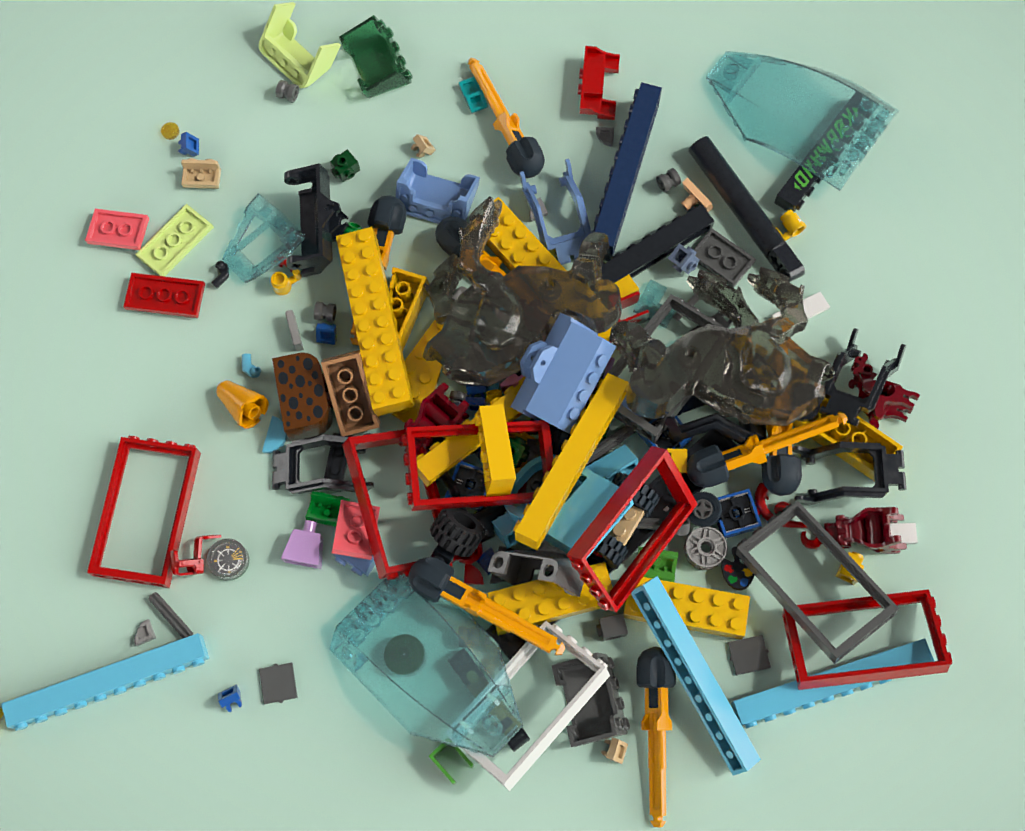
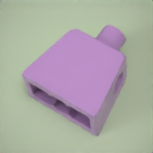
(304, 547)

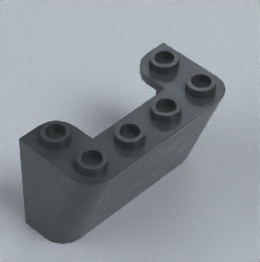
(519, 567)
(603, 713)

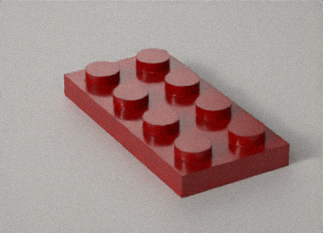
(164, 295)

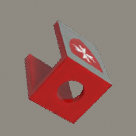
(631, 300)

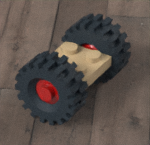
(613, 548)

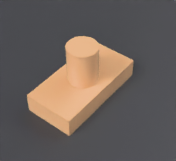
(695, 196)

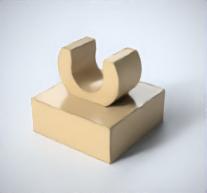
(424, 146)
(616, 750)

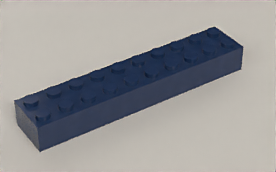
(627, 164)

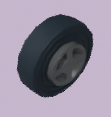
(705, 502)

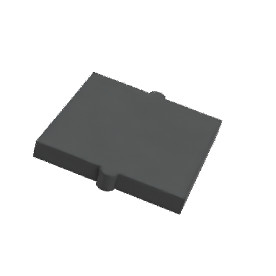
(749, 655)
(278, 683)

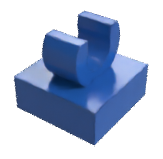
(189, 144)
(326, 333)
(472, 390)
(229, 696)

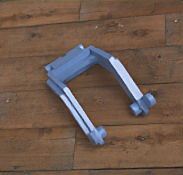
(565, 244)

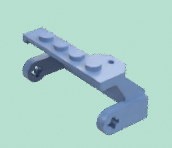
(562, 373)

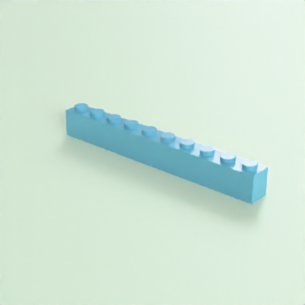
(695, 676)
(105, 681)
(787, 697)

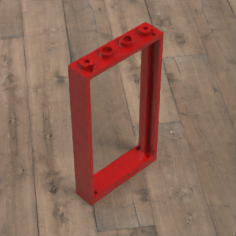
(370, 441)
(653, 459)
(410, 460)
(110, 503)
(910, 670)

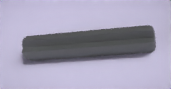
(168, 613)

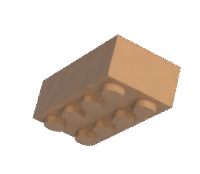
(349, 393)

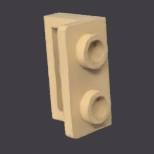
(200, 173)

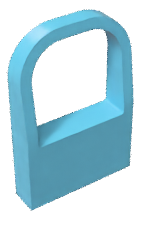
(577, 511)

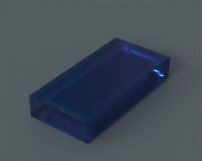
(475, 402)

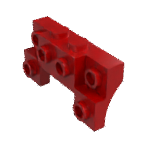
(592, 75)

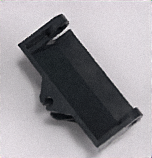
(318, 220)

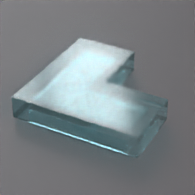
(651, 300)

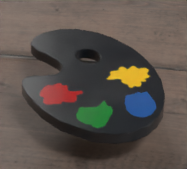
(735, 573)

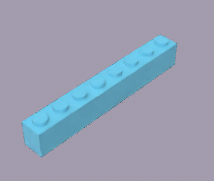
(619, 460)

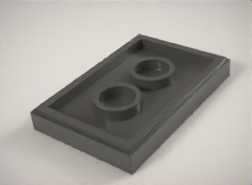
(723, 257)

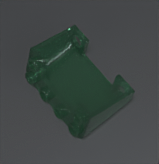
(376, 57)

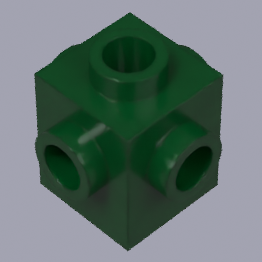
(344, 166)
(519, 450)

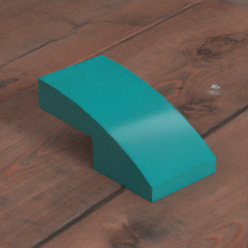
(473, 95)

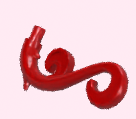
(760, 503)

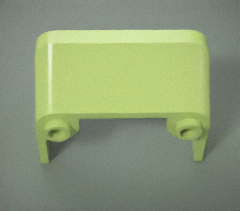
(287, 54)

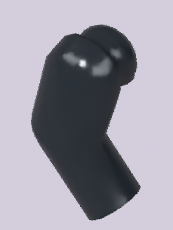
(223, 274)

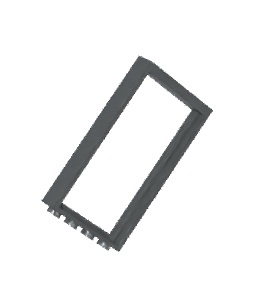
(625, 415)
(841, 555)

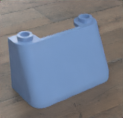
(432, 196)

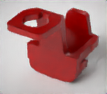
(195, 565)

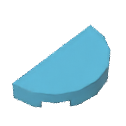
(275, 436)

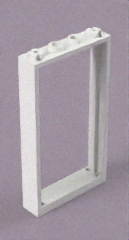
(560, 722)

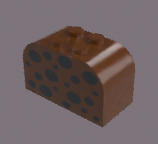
(302, 396)

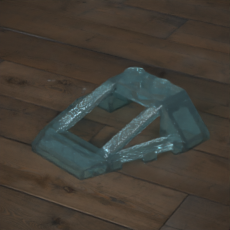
(278, 222)

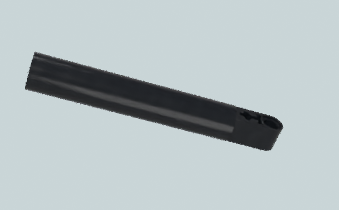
(746, 209)

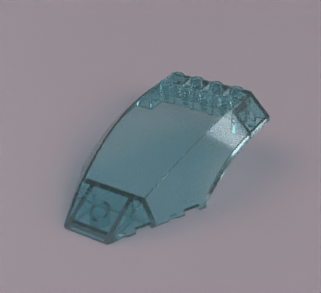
(801, 112)
(430, 667)

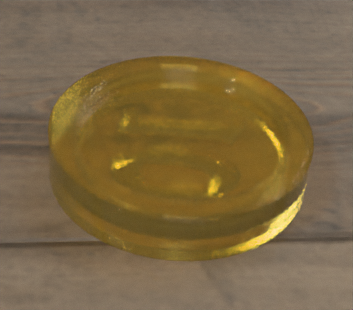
(170, 130)

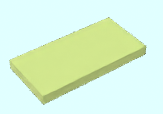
(174, 240)

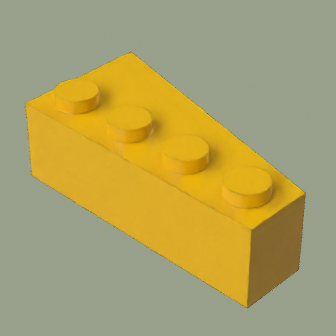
(407, 300)
(495, 450)

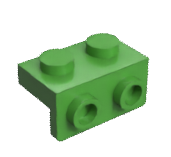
(664, 566)

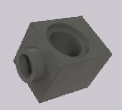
(612, 627)

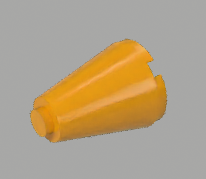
(242, 403)

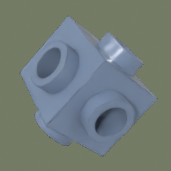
(684, 259)

